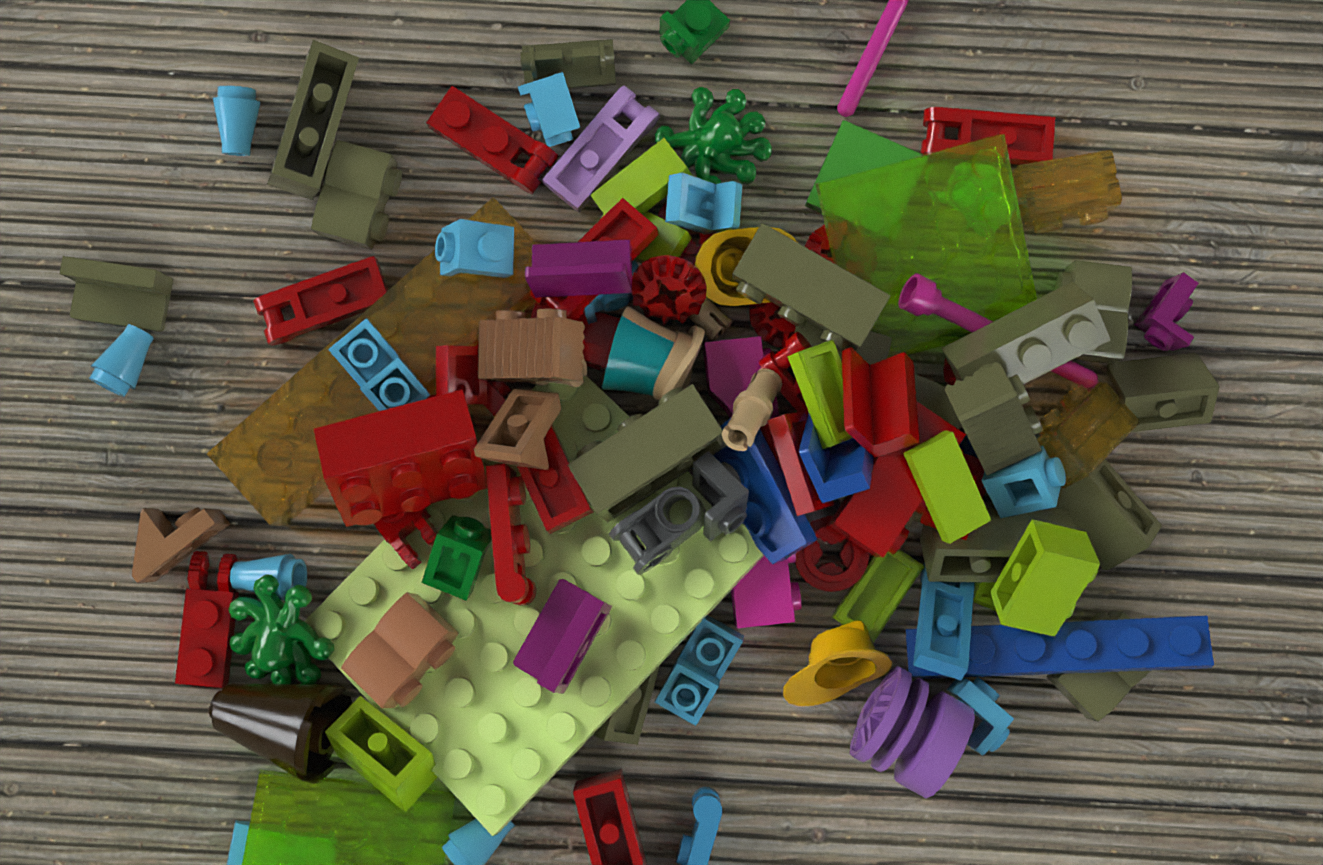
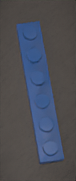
(1084, 648)

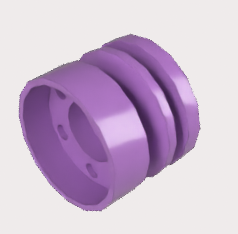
(919, 735)

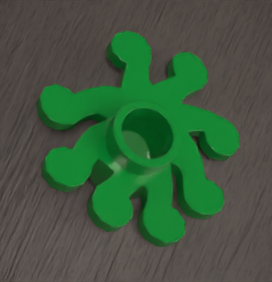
(715, 141)
(278, 635)

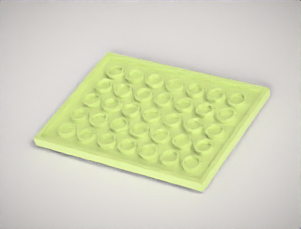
(478, 713)

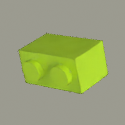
(1044, 578)
(382, 753)

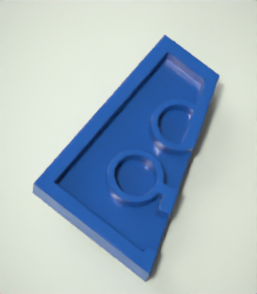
(769, 508)

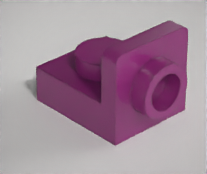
(1166, 309)

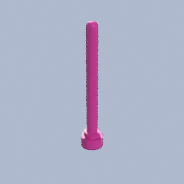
(871, 57)
(923, 297)

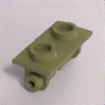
(581, 62)

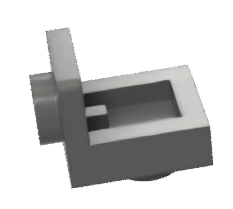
(724, 491)

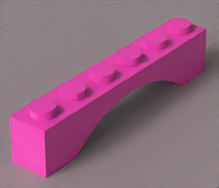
(765, 592)

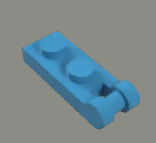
(944, 627)
(708, 813)

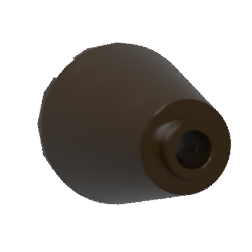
(282, 723)

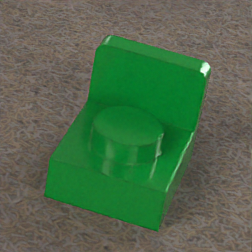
(692, 28)
(457, 556)

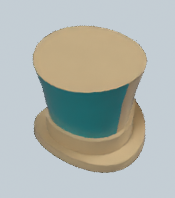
(650, 357)

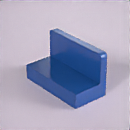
(837, 469)

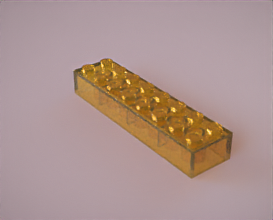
(275, 449)

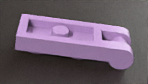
(600, 149)

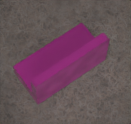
(580, 268)
(561, 636)

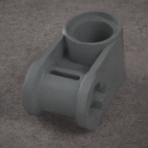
(656, 530)

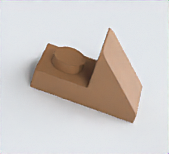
(519, 430)
(162, 547)

